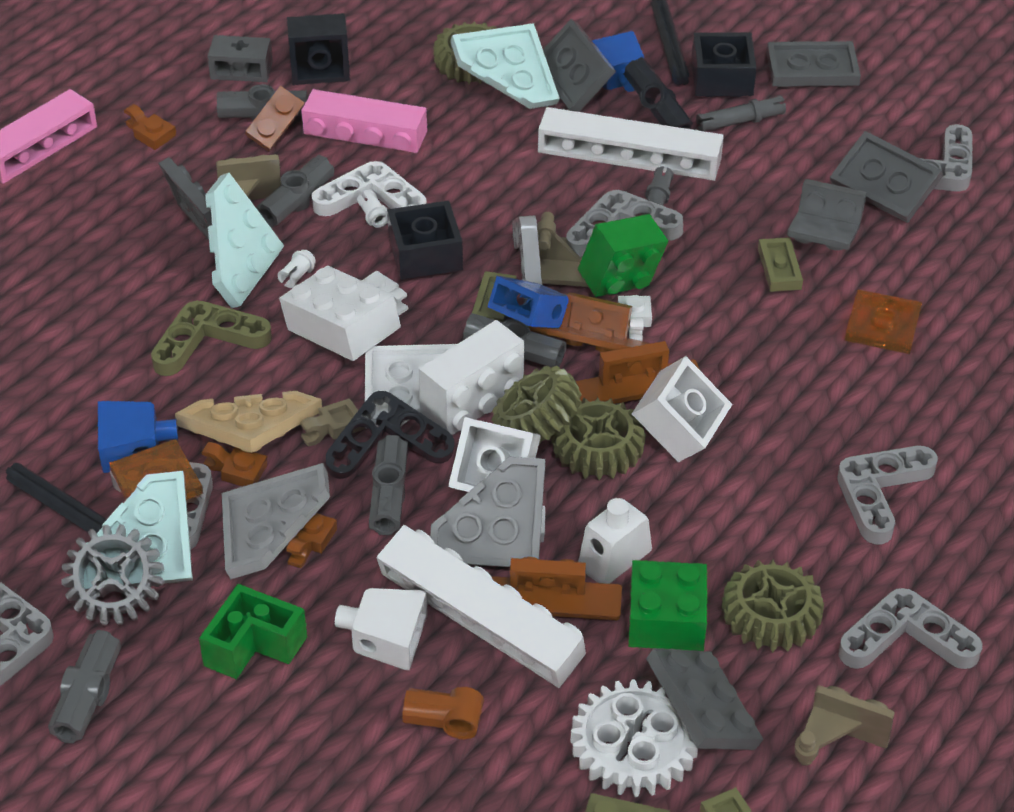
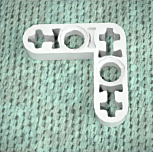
(371, 176)

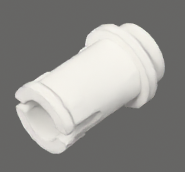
(375, 212)
(301, 262)

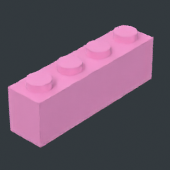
(364, 120)
(44, 132)

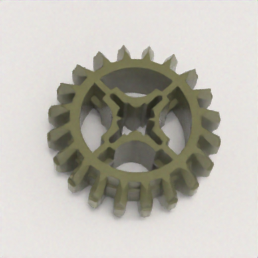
(444, 54)
(539, 402)
(600, 439)
(769, 613)

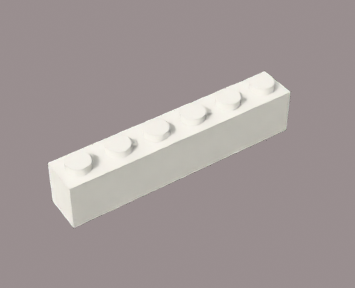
(630, 143)
(483, 605)

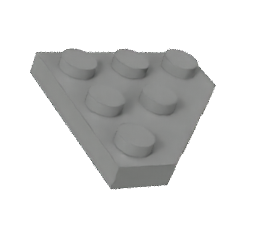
(268, 515)
(497, 516)

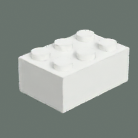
(340, 312)
(471, 376)

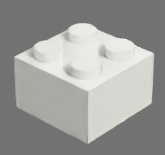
(682, 409)
(484, 448)

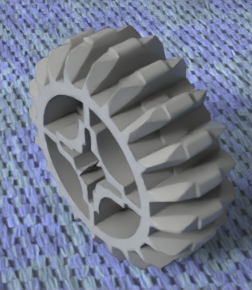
(91, 552)

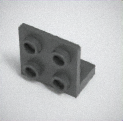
(828, 215)

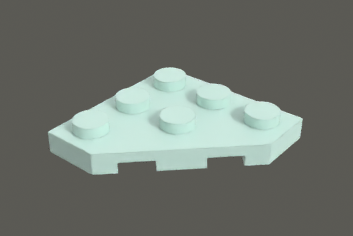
(508, 61)
(240, 240)
(161, 514)

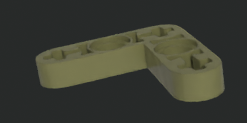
(247, 331)

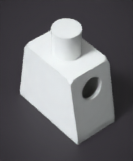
(614, 541)
(386, 624)

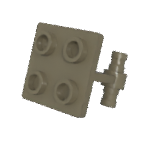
(255, 175)
(557, 259)
(839, 715)

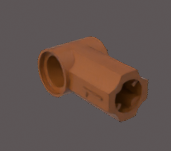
(454, 711)

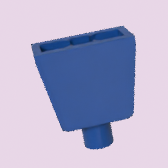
(619, 52)
(542, 309)
(129, 429)

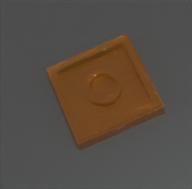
(883, 321)
(158, 459)

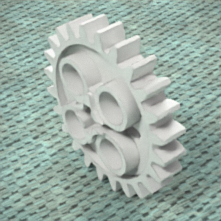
(605, 721)

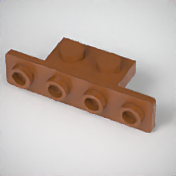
(594, 323)
(626, 373)
(563, 589)

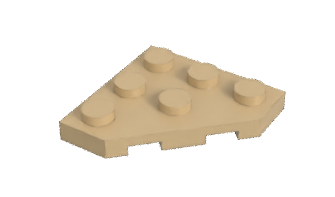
(249, 420)

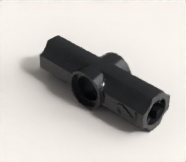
(648, 86)

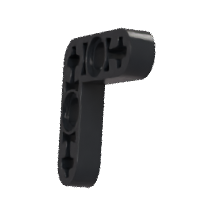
(388, 422)

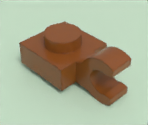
(150, 131)
(236, 468)
(311, 537)

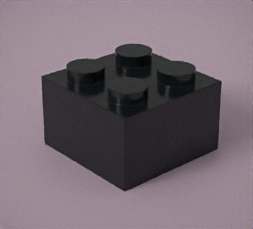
(318, 49)
(723, 64)
(425, 239)

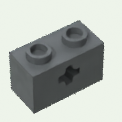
(240, 58)

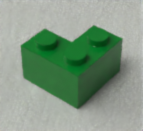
(248, 625)

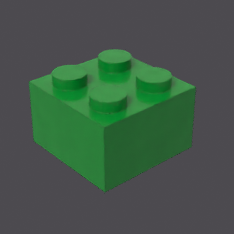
(622, 255)
(668, 605)

